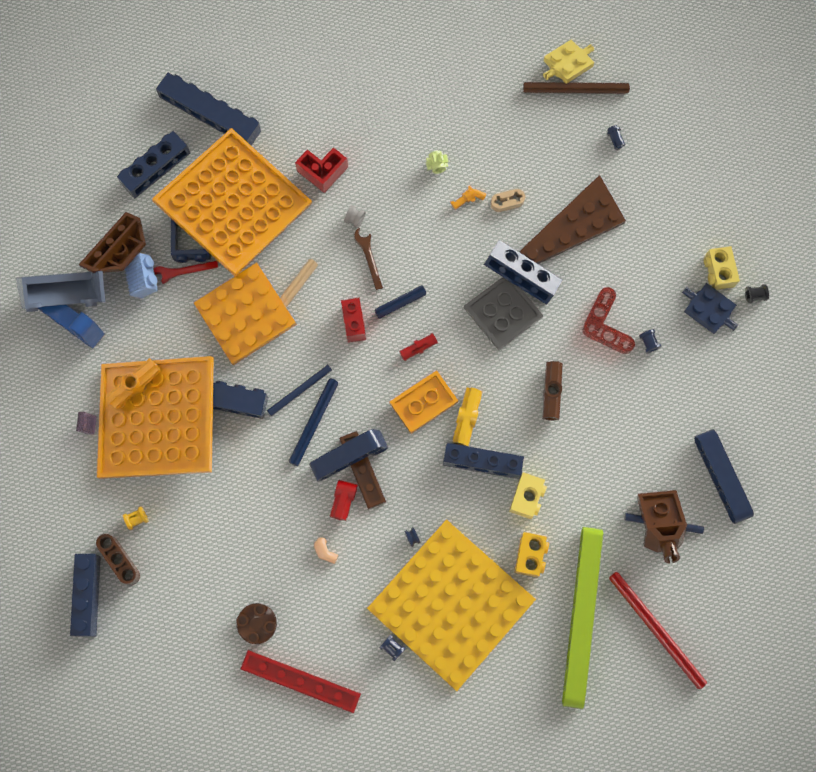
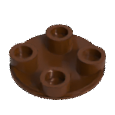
(256, 623)

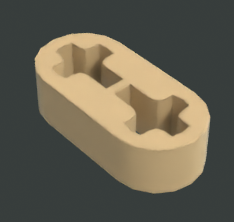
(507, 200)

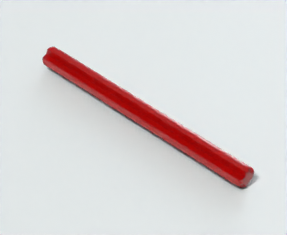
(658, 631)

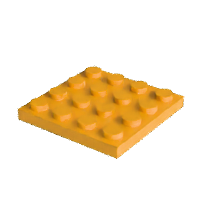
(245, 313)

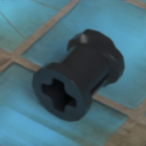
(756, 293)

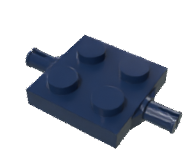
(710, 308)

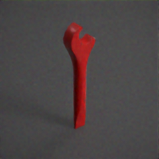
(169, 273)

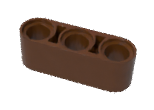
(109, 555)

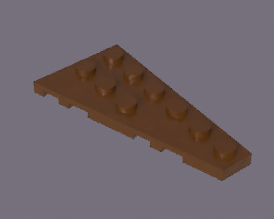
(581, 220)

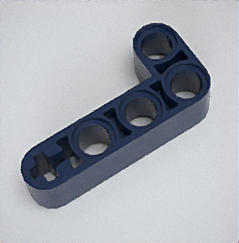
(349, 453)

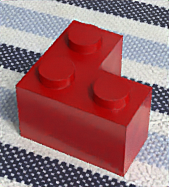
(322, 172)

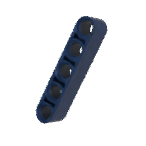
(723, 476)

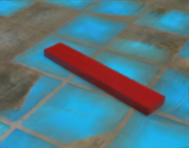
(300, 681)

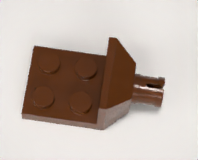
(663, 523)

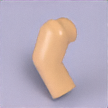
(322, 551)

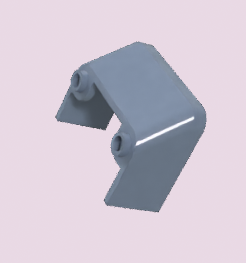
(60, 290)

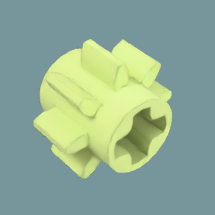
(437, 162)

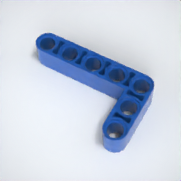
(77, 324)

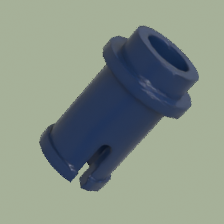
(615, 135)

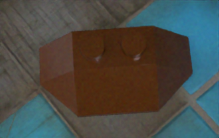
(117, 246)

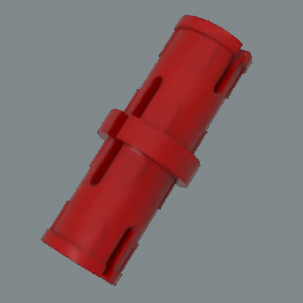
(418, 347)

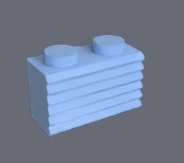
(141, 276)

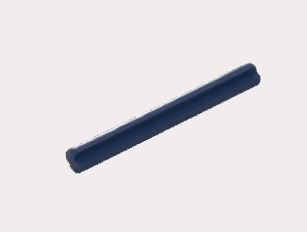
(313, 422)

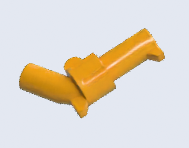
(467, 196)

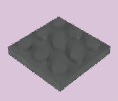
(503, 312)

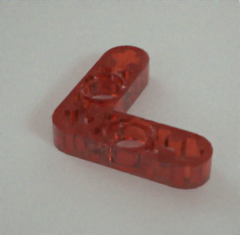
(598, 323)

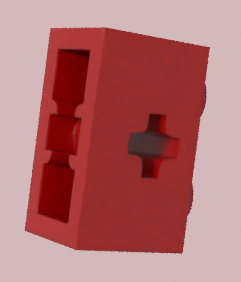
(353, 320)

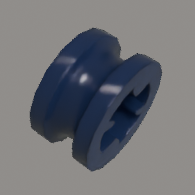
(412, 537)

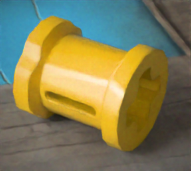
(135, 518)

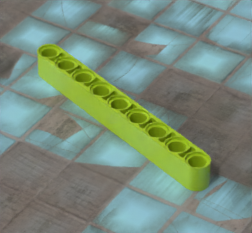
(582, 618)

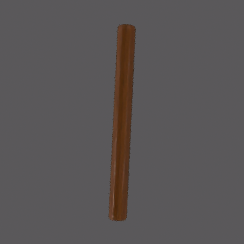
(576, 87)

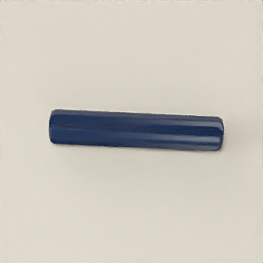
(400, 302)

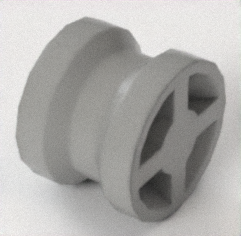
(354, 216)

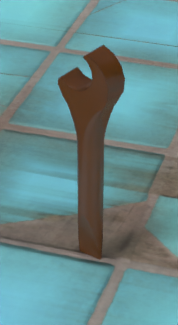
(364, 243)

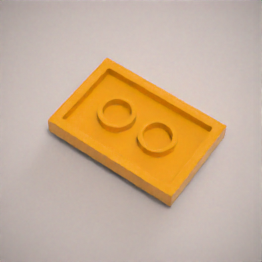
(423, 402)

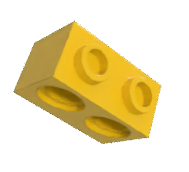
(526, 553)

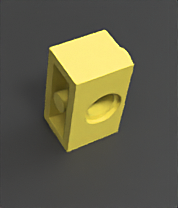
(531, 484)

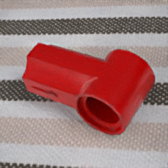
(344, 495)

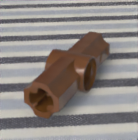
(552, 402)

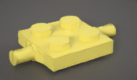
(568, 61)

